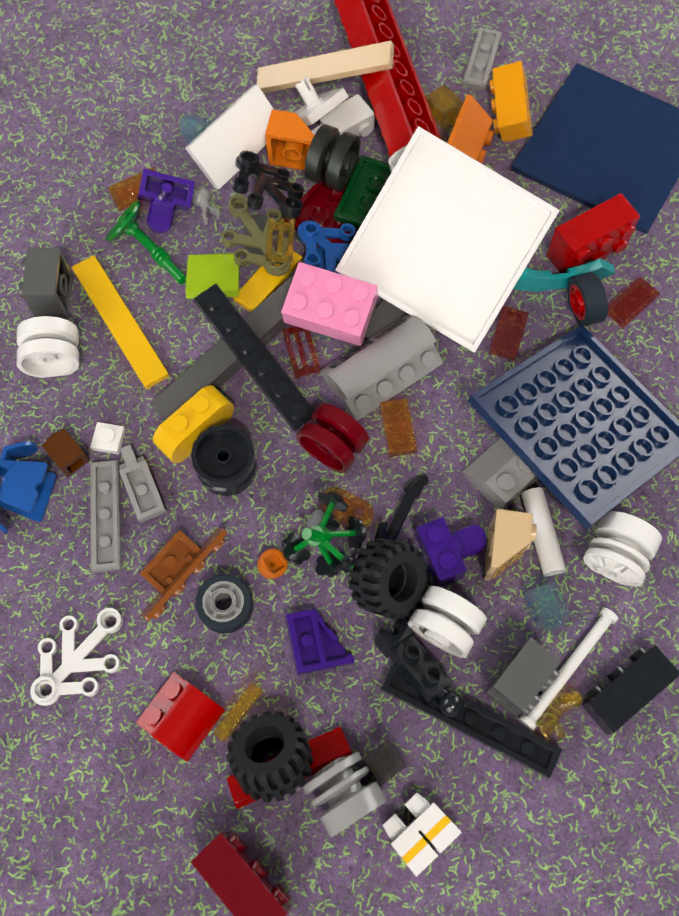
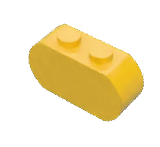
(183, 427)

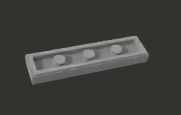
(105, 516)

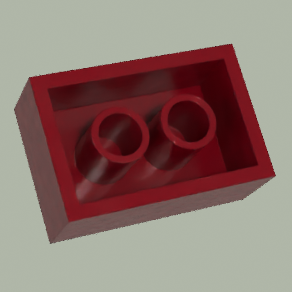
(239, 880)

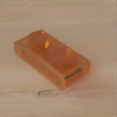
(126, 191)
(398, 428)

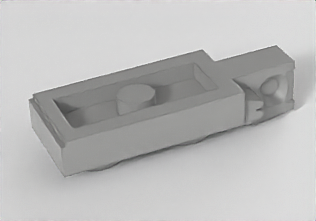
(140, 486)

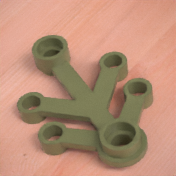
(258, 238)

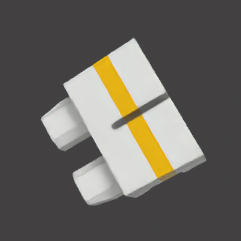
(410, 844)

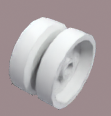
(47, 347)
(447, 621)

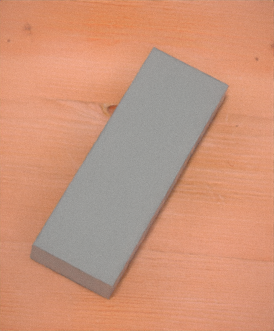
(482, 59)

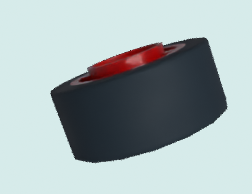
(587, 299)

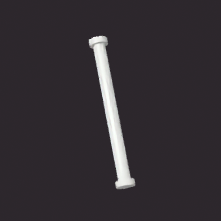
(607, 617)

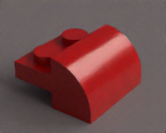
(180, 717)

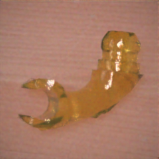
(559, 705)

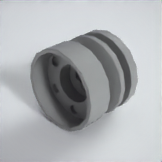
(344, 793)

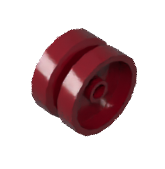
(333, 437)

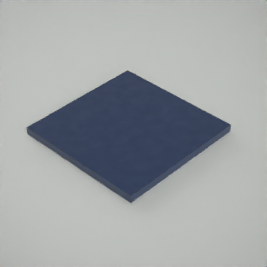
(603, 143)

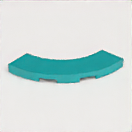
(543, 280)

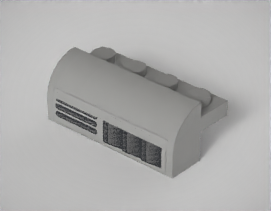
(383, 366)

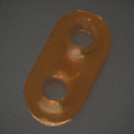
(354, 503)

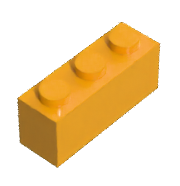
(511, 102)

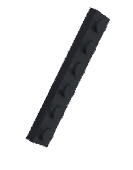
(254, 357)
(481, 726)

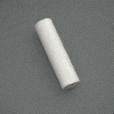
(546, 538)

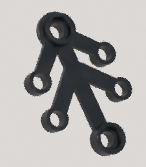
(249, 164)

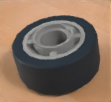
(216, 589)

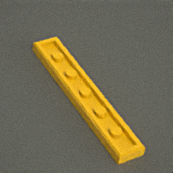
(120, 322)

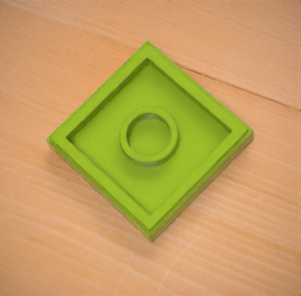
(212, 269)

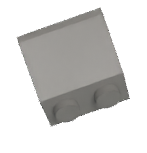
(500, 474)

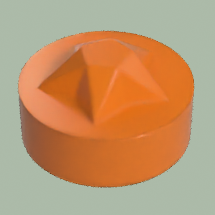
(272, 564)

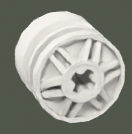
(623, 548)

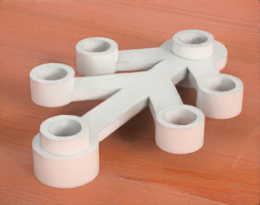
(74, 660)

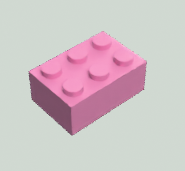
(329, 303)

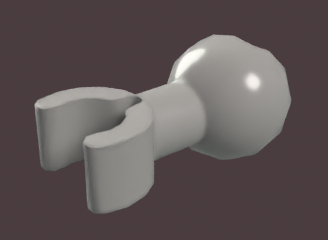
(201, 198)

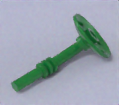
(128, 225)

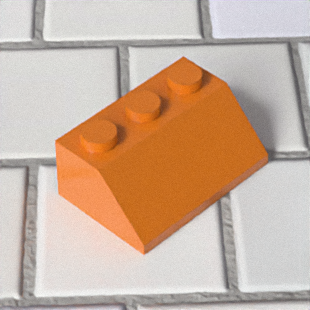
(472, 130)

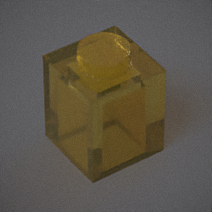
(444, 106)

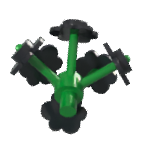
(319, 534)

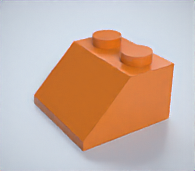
(287, 140)

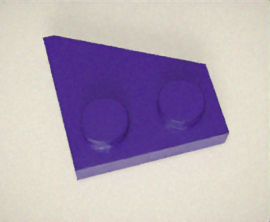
(314, 644)

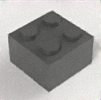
(46, 282)
(524, 676)

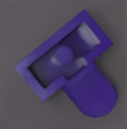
(165, 196)
(446, 550)

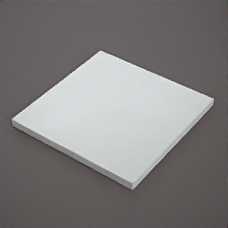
(447, 239)

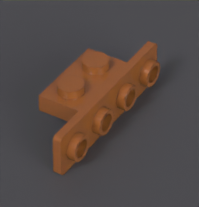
(173, 565)

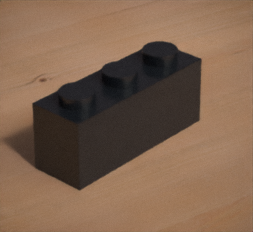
(630, 688)

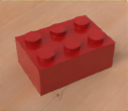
(593, 234)

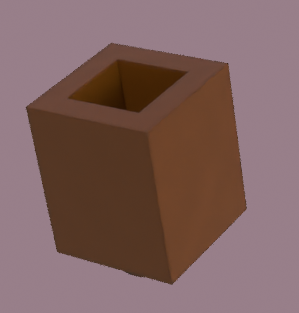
(65, 452)

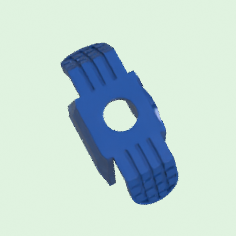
(24, 484)

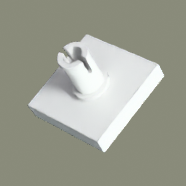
(317, 105)

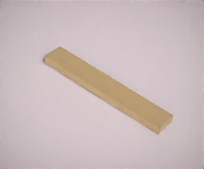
(327, 67)

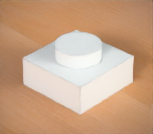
(107, 438)

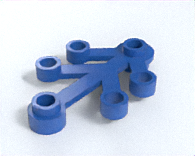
(317, 236)

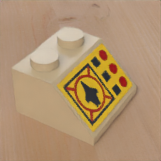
(508, 539)

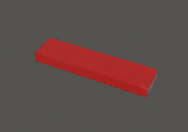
(324, 749)

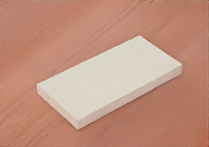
(234, 131)

